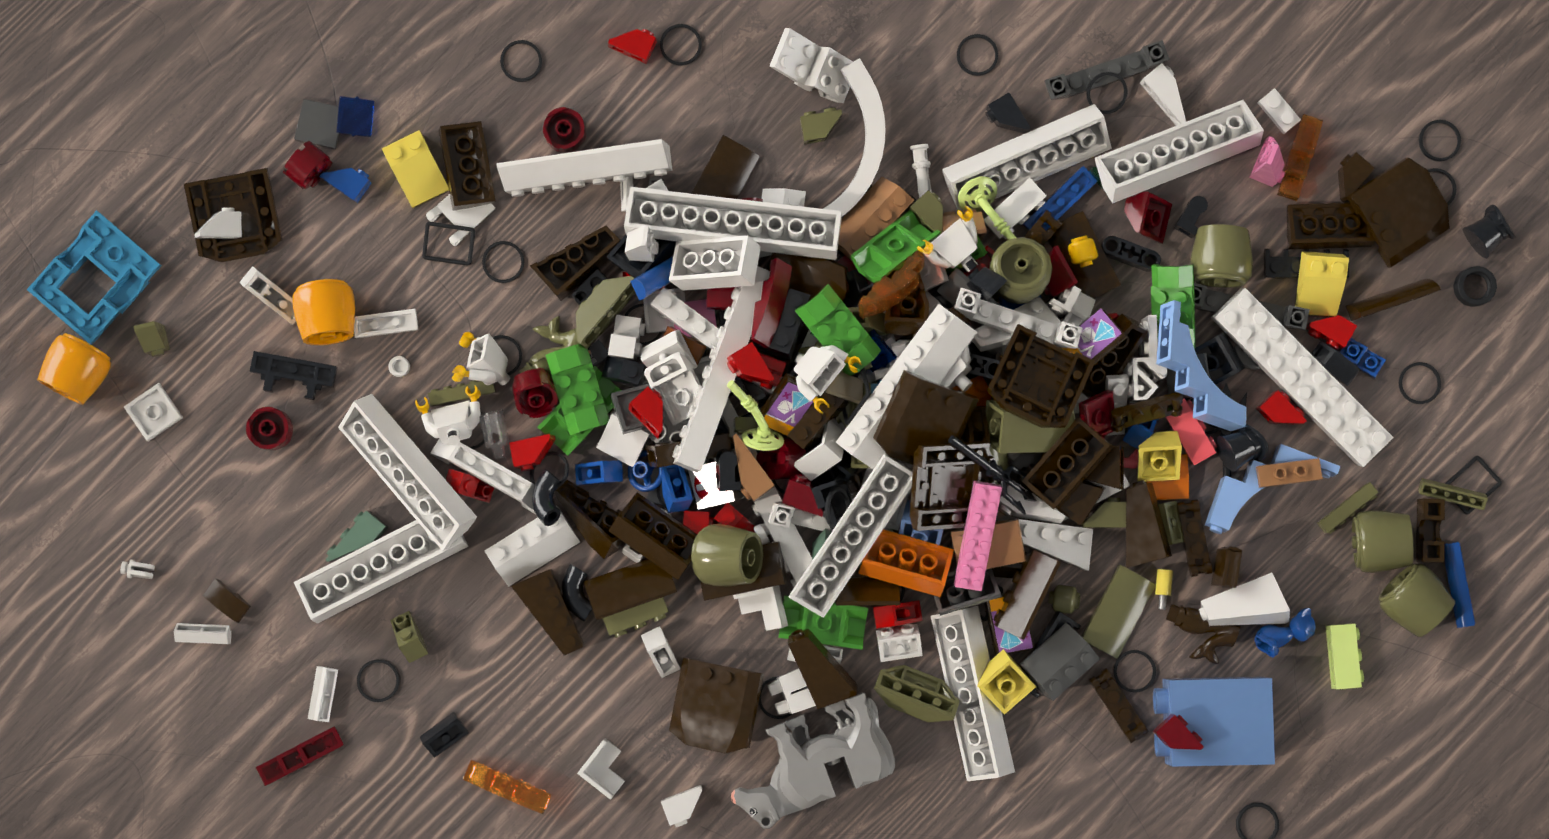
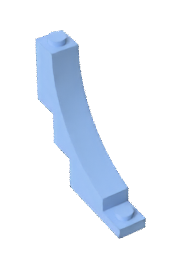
(1178, 354)
(1234, 494)

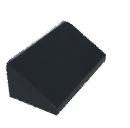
(443, 734)

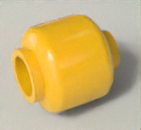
(1082, 251)

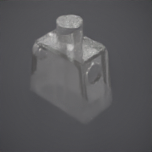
(491, 423)

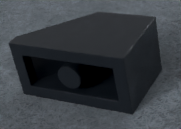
(1007, 114)
(985, 282)
(624, 371)

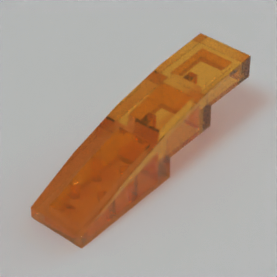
(1300, 157)
(507, 786)

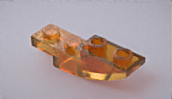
(891, 291)

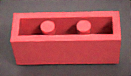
(1192, 434)

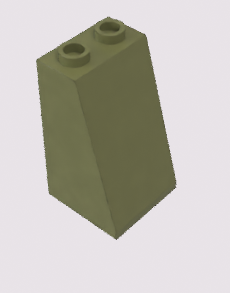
(1016, 435)

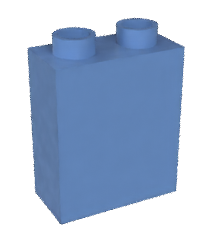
(1227, 714)

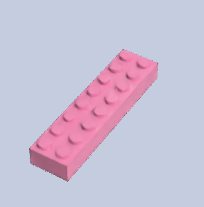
(977, 535)

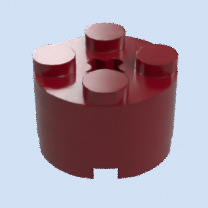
(553, 132)
(307, 165)
(534, 393)
(258, 423)
(780, 462)

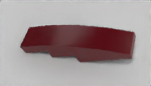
(772, 302)
(299, 756)

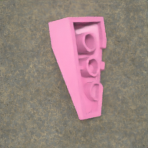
(1269, 164)

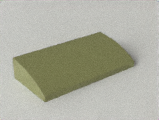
(1118, 611)

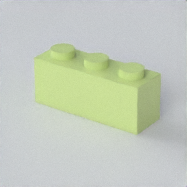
(1344, 656)

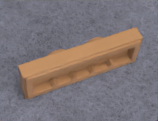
(1289, 473)

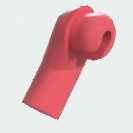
(1132, 461)

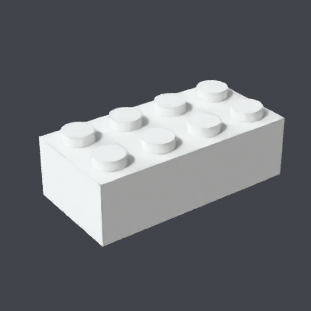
(715, 263)

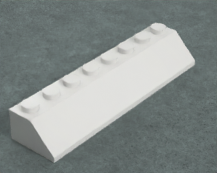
(1178, 151)
(1033, 154)
(585, 167)
(928, 355)
(407, 471)
(853, 536)
(371, 570)
(977, 719)

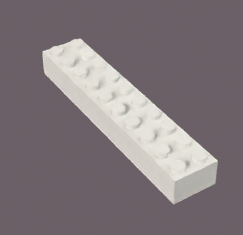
(771, 225)
(1302, 377)

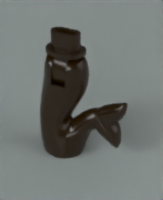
(1190, 621)

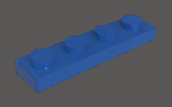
(1064, 197)

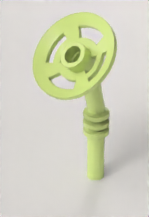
(982, 200)
(762, 435)

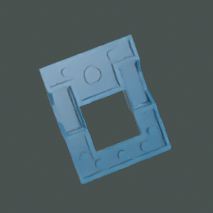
(115, 256)

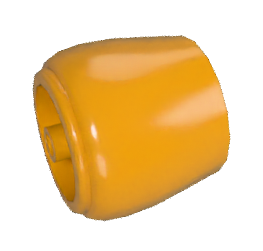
(324, 311)
(74, 368)

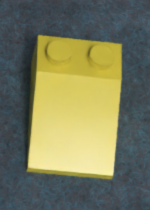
(415, 168)
(1321, 282)

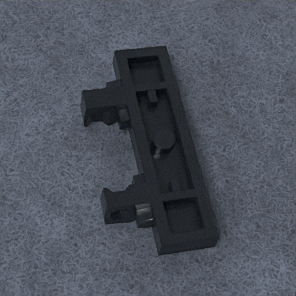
(310, 373)

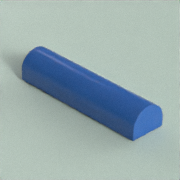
(652, 279)
(1458, 585)

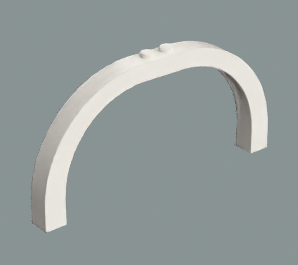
(874, 122)

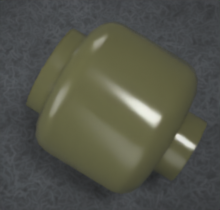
(1064, 599)

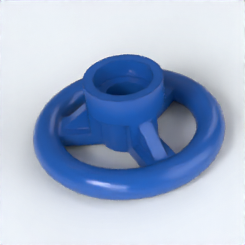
(637, 471)

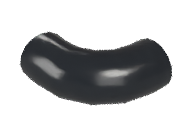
(543, 498)
(573, 593)

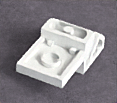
(811, 66)
(1140, 369)
(672, 374)

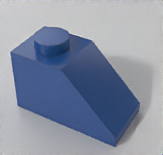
(349, 182)
(1139, 433)
(599, 472)
(675, 488)

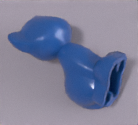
(1272, 637)

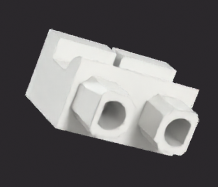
(792, 702)

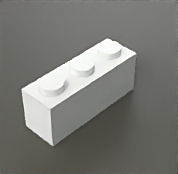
(1017, 206)

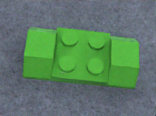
(892, 247)
(1176, 284)
(837, 326)
(577, 388)
(556, 424)
(840, 626)

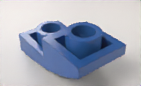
(1363, 358)

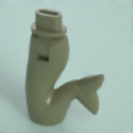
(551, 332)

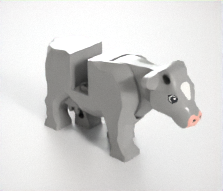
(801, 775)

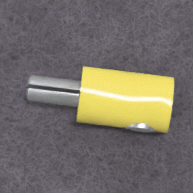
(1163, 586)

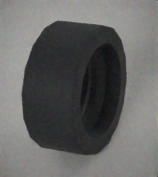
(1489, 279)

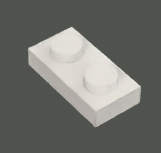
(1279, 111)

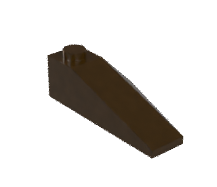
(909, 313)
(590, 518)

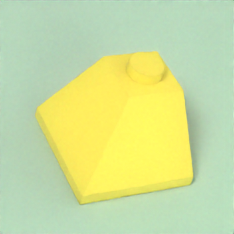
(1160, 457)
(1005, 682)

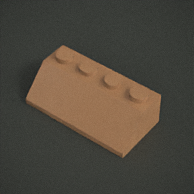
(872, 214)

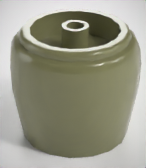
(1222, 256)
(1025, 268)
(1382, 541)
(726, 555)
(1416, 600)

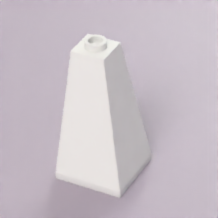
(1247, 604)

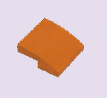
(1174, 488)

